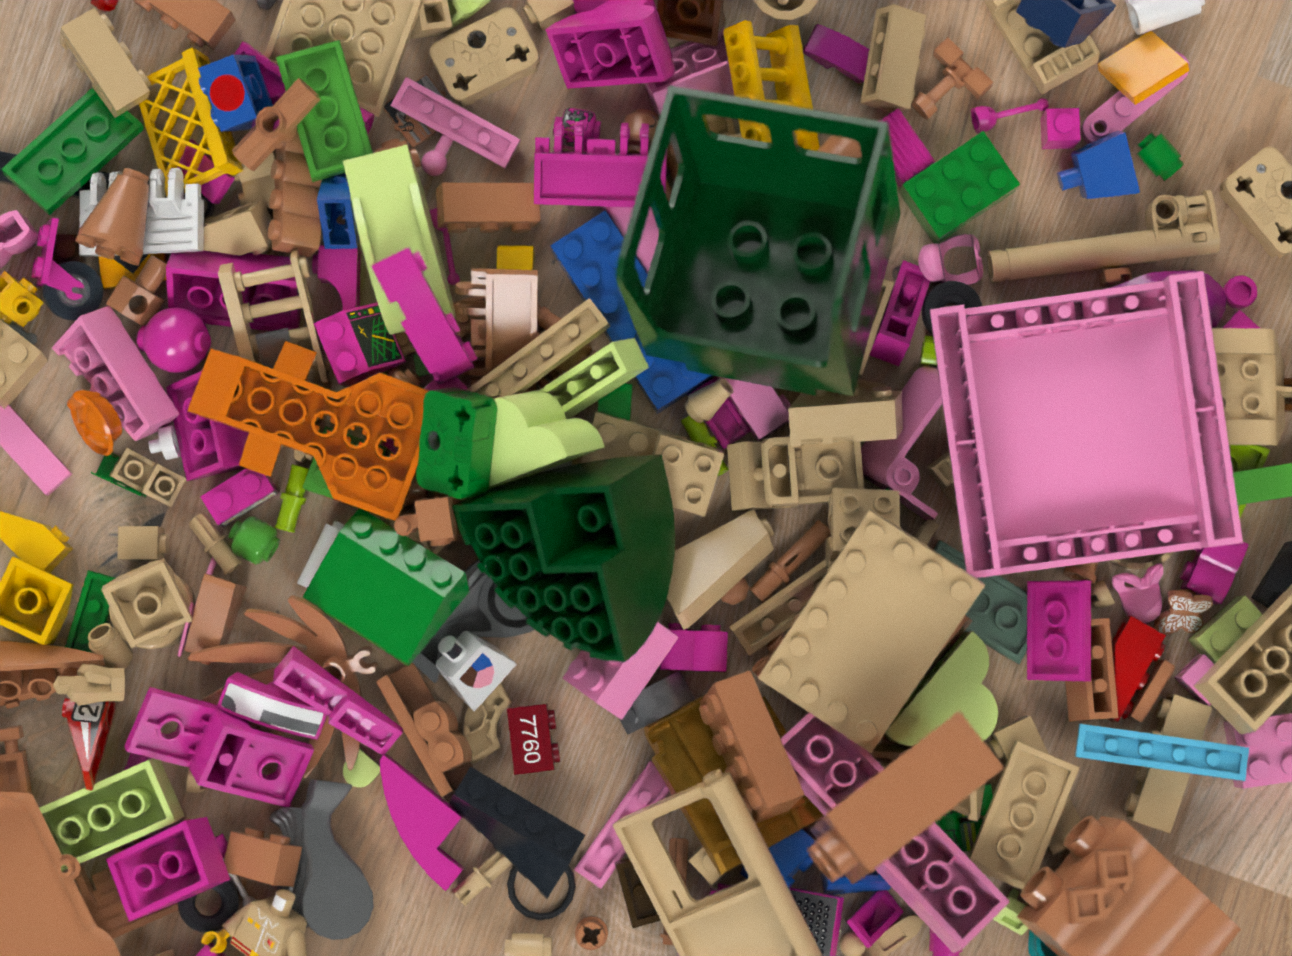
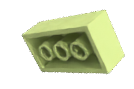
(113, 812)

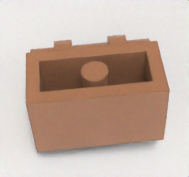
(432, 518)

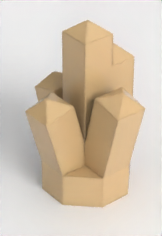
(92, 685)

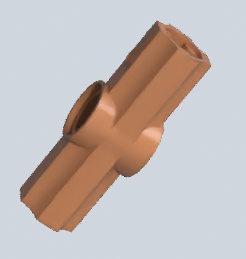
(290, 111)

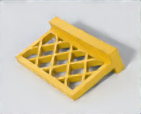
(218, 141)

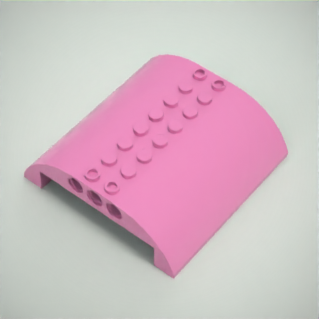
(1086, 427)

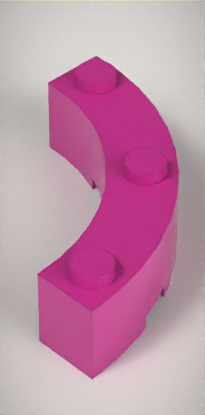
(425, 323)

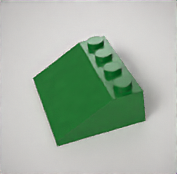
(386, 587)

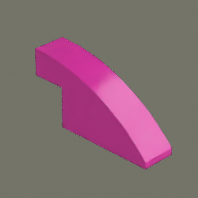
(421, 820)

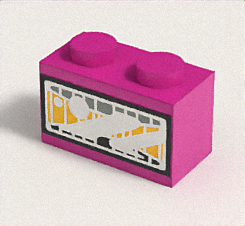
(238, 496)

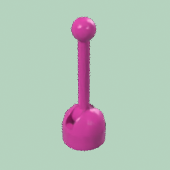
(985, 117)
(453, 277)

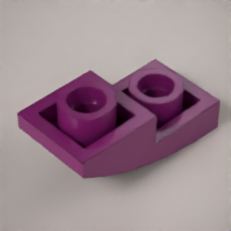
(837, 51)

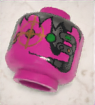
(591, 126)

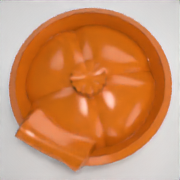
(95, 420)

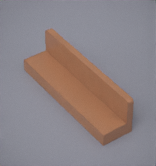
(406, 693)

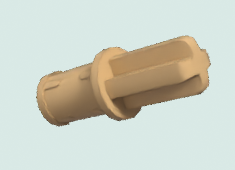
(214, 543)
(481, 877)

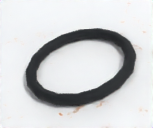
(541, 916)

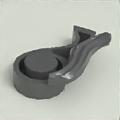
(479, 613)
(328, 882)

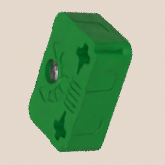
(456, 442)

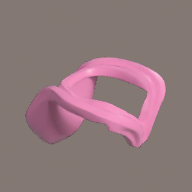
(932, 260)
(1144, 597)

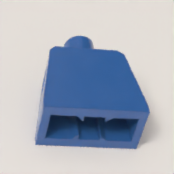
(1102, 169)
(333, 202)

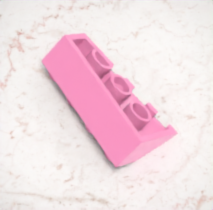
(116, 370)

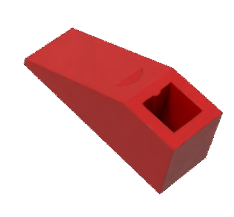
(1133, 651)

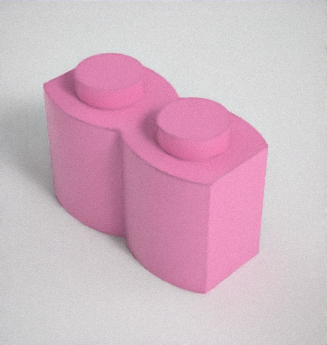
(15, 235)

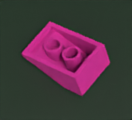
(168, 868)

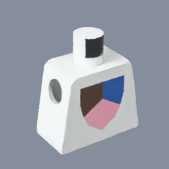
(472, 667)

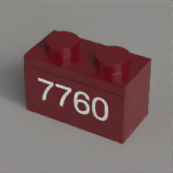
(532, 739)

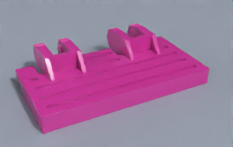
(593, 176)

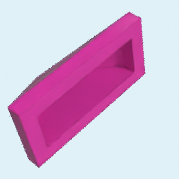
(875, 917)

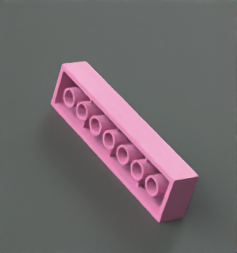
(929, 869)

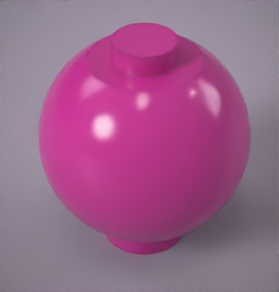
(175, 340)

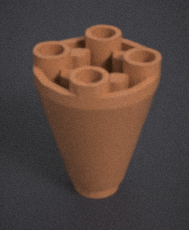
(119, 219)

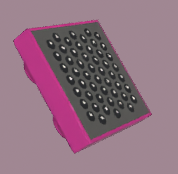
(822, 916)

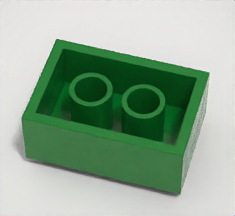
(959, 187)

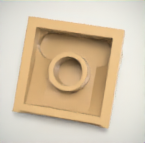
(146, 601)

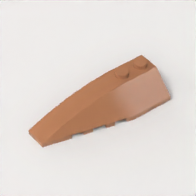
(32, 668)

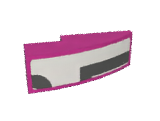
(270, 707)

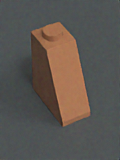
(214, 613)

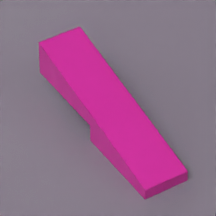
(344, 707)

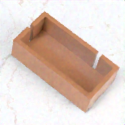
(750, 746)

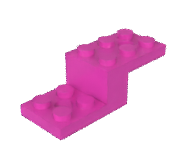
(218, 748)

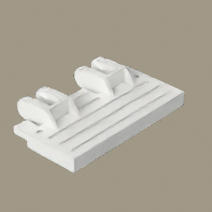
(171, 222)

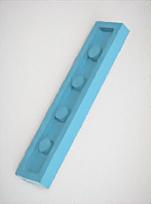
(1162, 752)

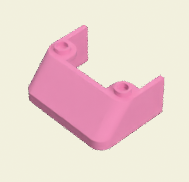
(885, 459)

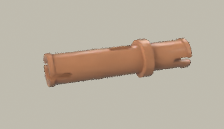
(790, 561)

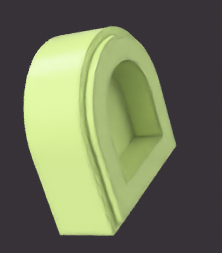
(363, 772)

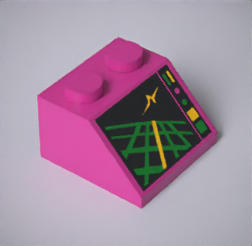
(358, 344)

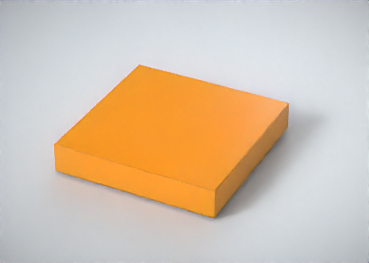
(1143, 67)

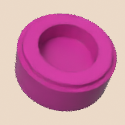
(1240, 292)

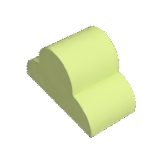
(536, 437)
(946, 689)

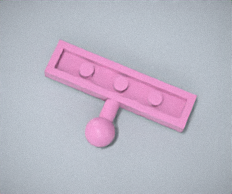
(454, 125)

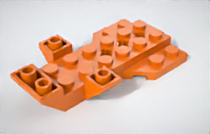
(283, 410)

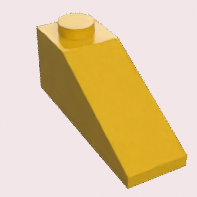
(34, 541)

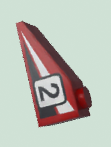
(89, 732)

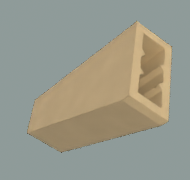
(716, 564)

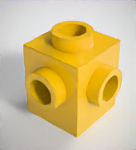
(18, 300)

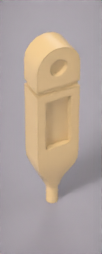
(895, 936)

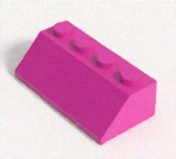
(196, 287)

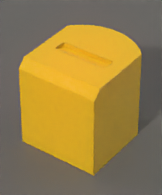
(515, 257)

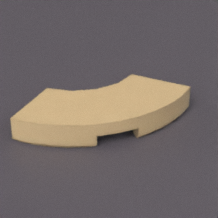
(482, 725)

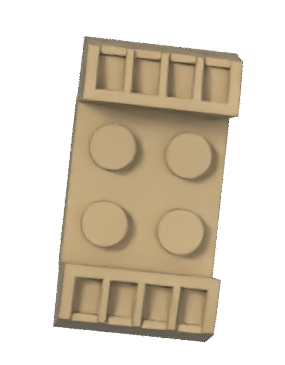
(1038, 56)

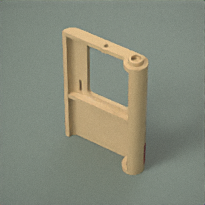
(741, 920)

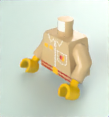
(264, 928)

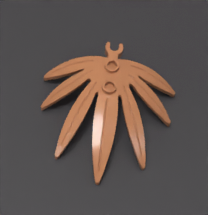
(323, 646)

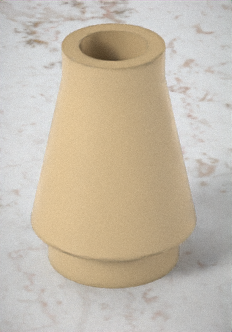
(706, 401)

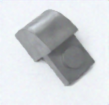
(657, 702)

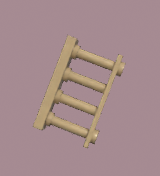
(242, 313)

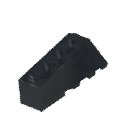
(518, 829)

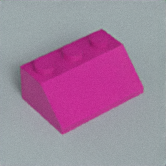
(204, 445)

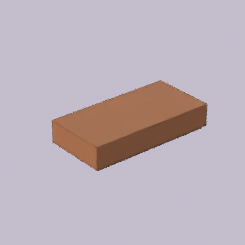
(1151, 690)

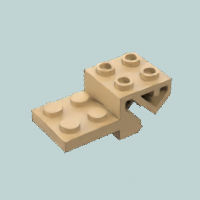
(688, 464)
(784, 476)
(849, 508)

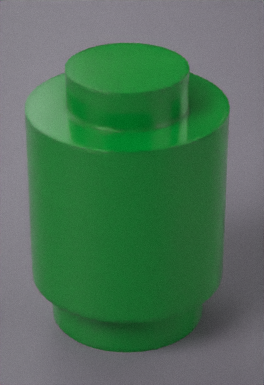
(1159, 155)

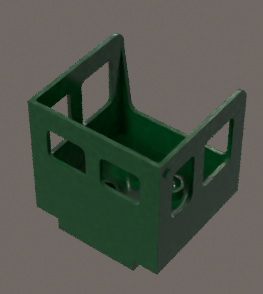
(764, 247)

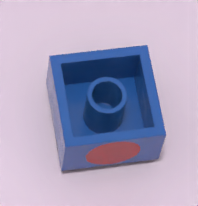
(235, 91)

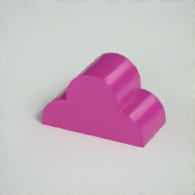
(612, 45)

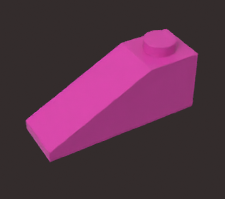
(900, 314)

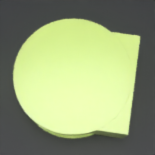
(393, 216)

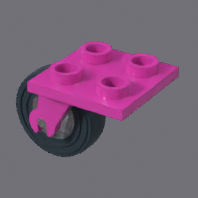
(69, 287)

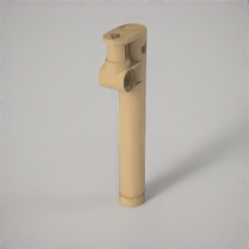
(1186, 233)

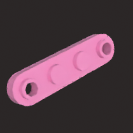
(1120, 112)

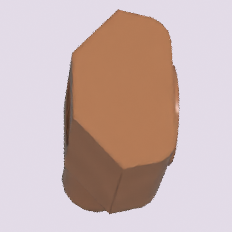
(144, 285)

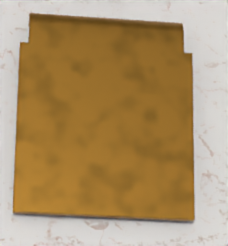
(687, 755)

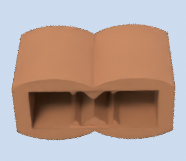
(445, 743)

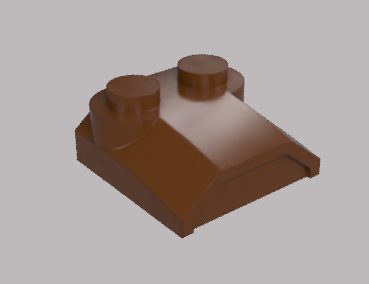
(693, 20)

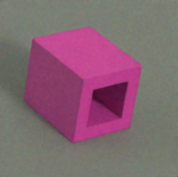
(1060, 128)

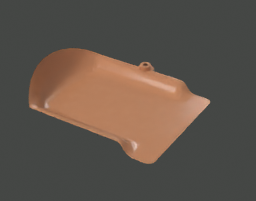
(38, 901)

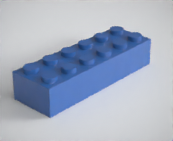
(590, 263)

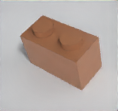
(262, 858)

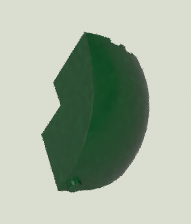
(580, 550)

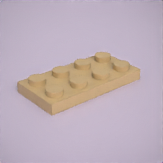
(1022, 815)

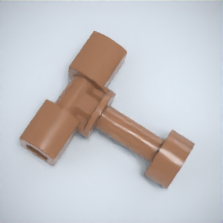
(956, 74)

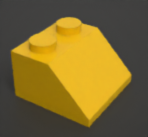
(33, 601)

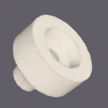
(166, 443)

